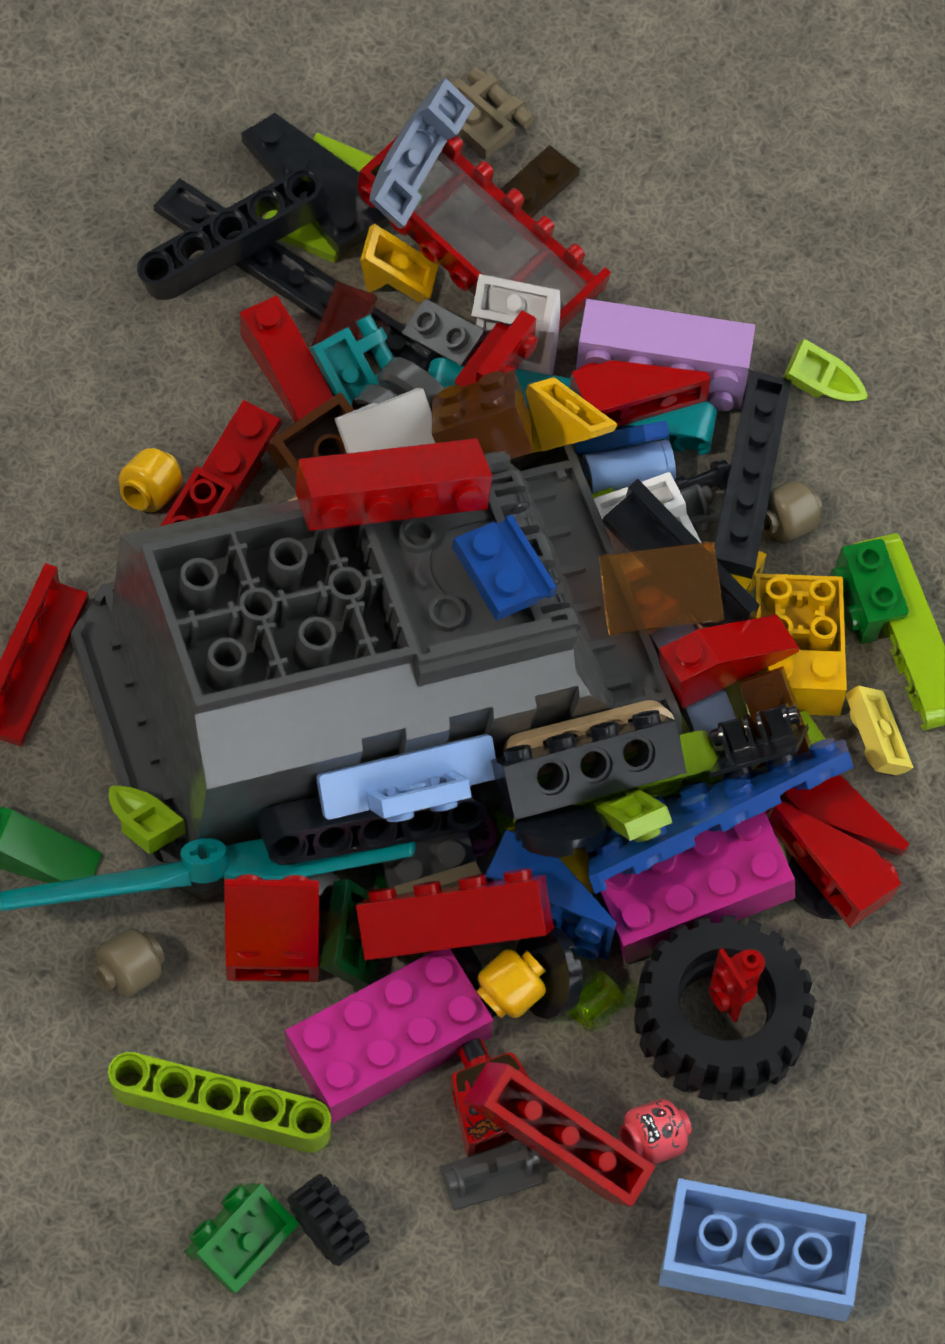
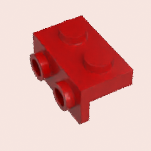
(501, 349)

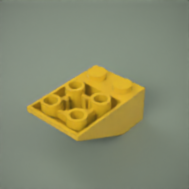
(814, 617)

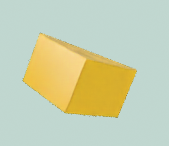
(563, 415)

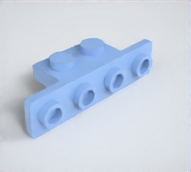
(408, 781)

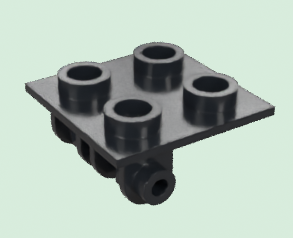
(772, 747)

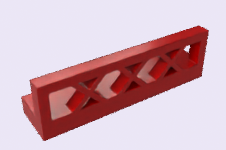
(36, 651)

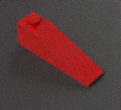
(284, 357)

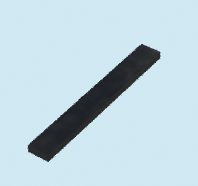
(285, 271)

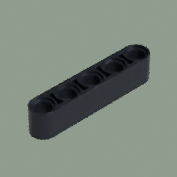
(242, 216)
(300, 832)

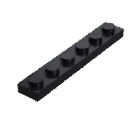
(751, 473)

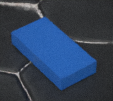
(623, 438)

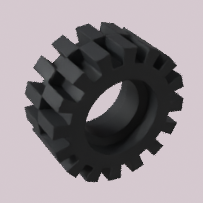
(328, 1219)

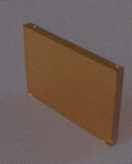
(661, 588)

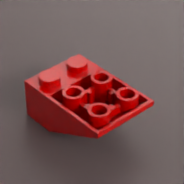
(272, 929)

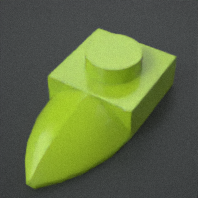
(823, 374)
(145, 818)

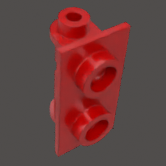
(735, 980)

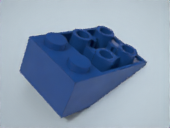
(571, 904)

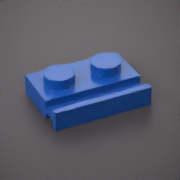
(503, 567)

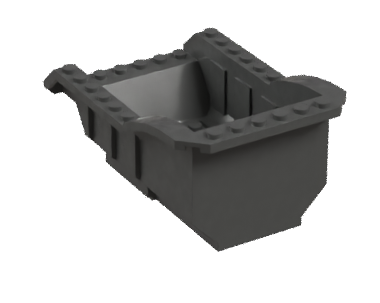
(275, 652)

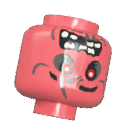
(656, 1131)

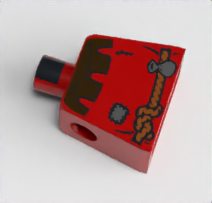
(476, 1130)

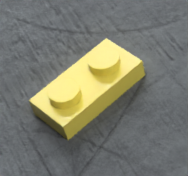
(878, 731)

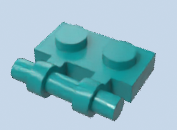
(343, 360)

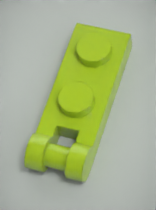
(634, 814)

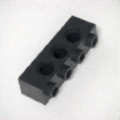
(657, 758)

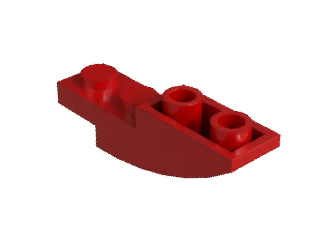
(228, 467)

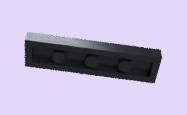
(647, 524)

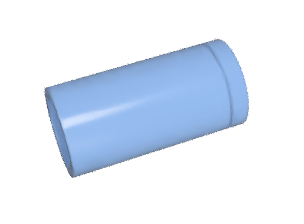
(624, 465)

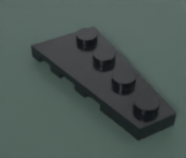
(285, 148)

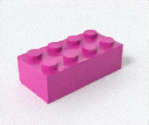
(720, 875)
(388, 1033)

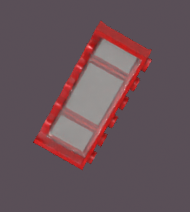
(481, 230)

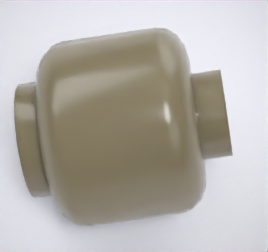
(792, 512)
(129, 962)

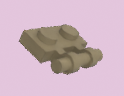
(488, 127)

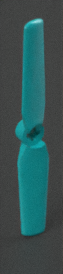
(201, 862)

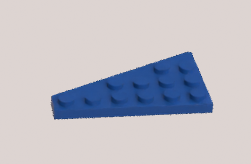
(716, 809)

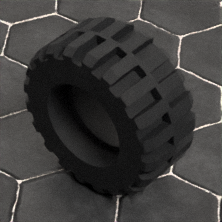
(711, 1062)

